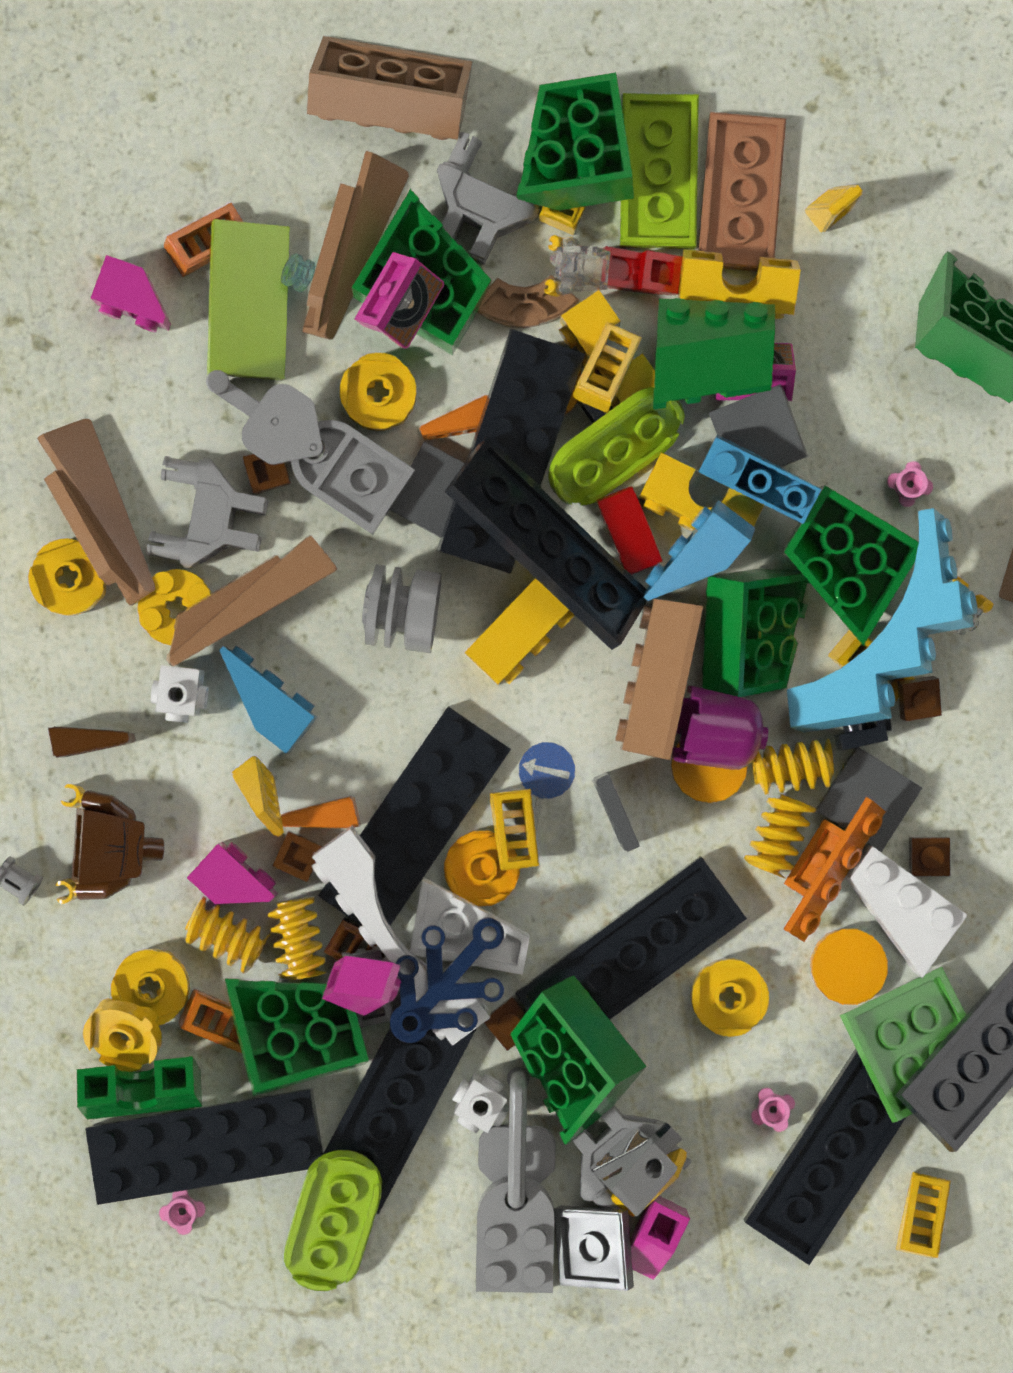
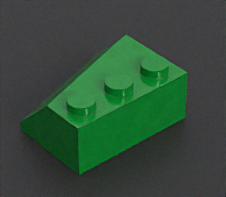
(577, 146)
(422, 237)
(967, 329)
(712, 349)
(851, 559)
(751, 630)
(292, 1033)
(575, 1056)

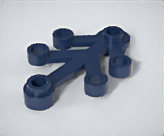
(442, 984)

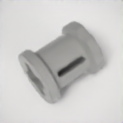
(18, 881)

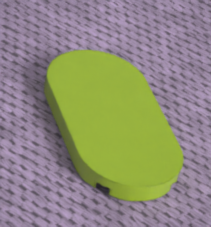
(614, 448)
(332, 1220)

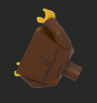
(106, 846)

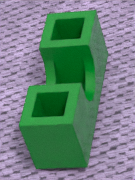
(114, 1093)

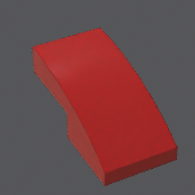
(644, 272)
(629, 530)

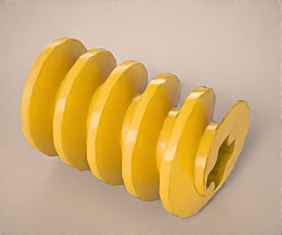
(793, 766)
(779, 834)
(225, 936)
(296, 939)

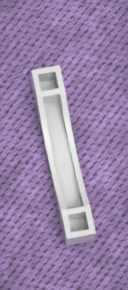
(351, 870)

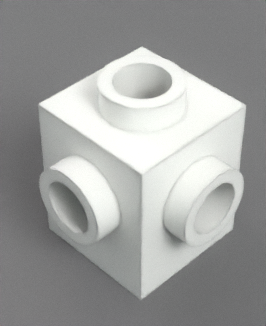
(194, 693)
(485, 1089)

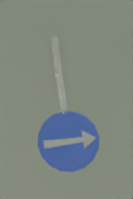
(547, 772)

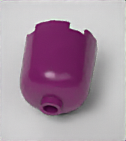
(719, 730)

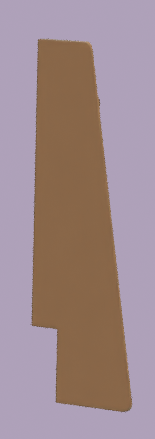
(350, 239)
(95, 508)
(248, 598)

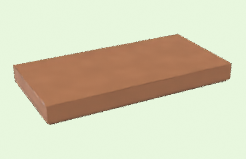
(742, 188)

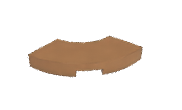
(524, 305)

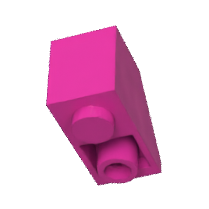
(129, 291)
(229, 879)
(362, 984)
(657, 1236)

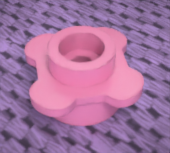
(911, 473)
(778, 1119)
(181, 1222)

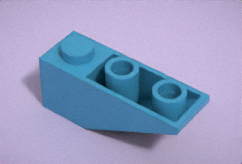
(759, 479)
(707, 551)
(271, 709)

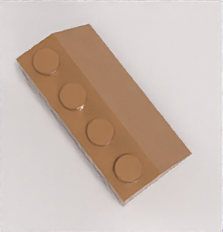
(388, 88)
(660, 678)

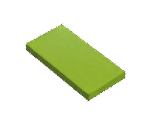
(664, 171)
(247, 299)

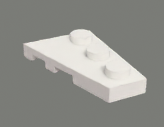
(456, 919)

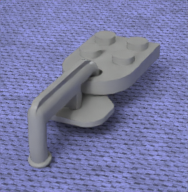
(350, 475)
(516, 1234)

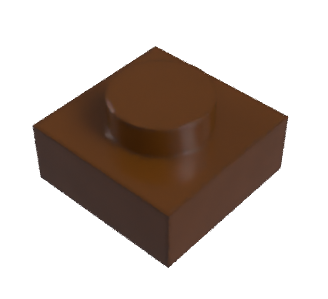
(265, 476)
(919, 698)
(296, 856)
(929, 856)
(504, 1020)

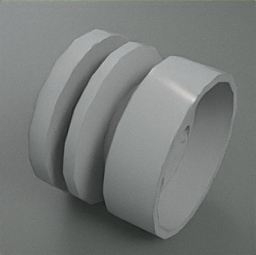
(402, 608)

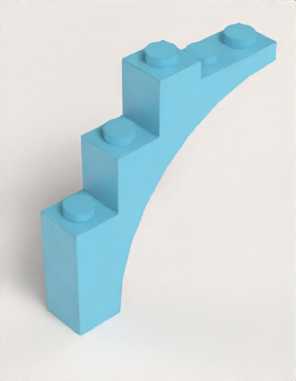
(901, 650)

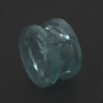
(298, 272)

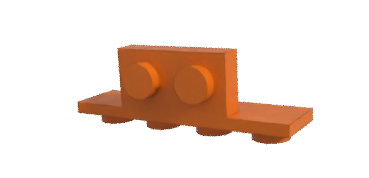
(826, 864)

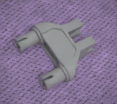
(478, 202)
(211, 515)
(594, 1148)

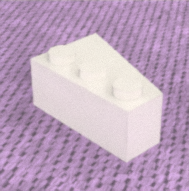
(906, 909)

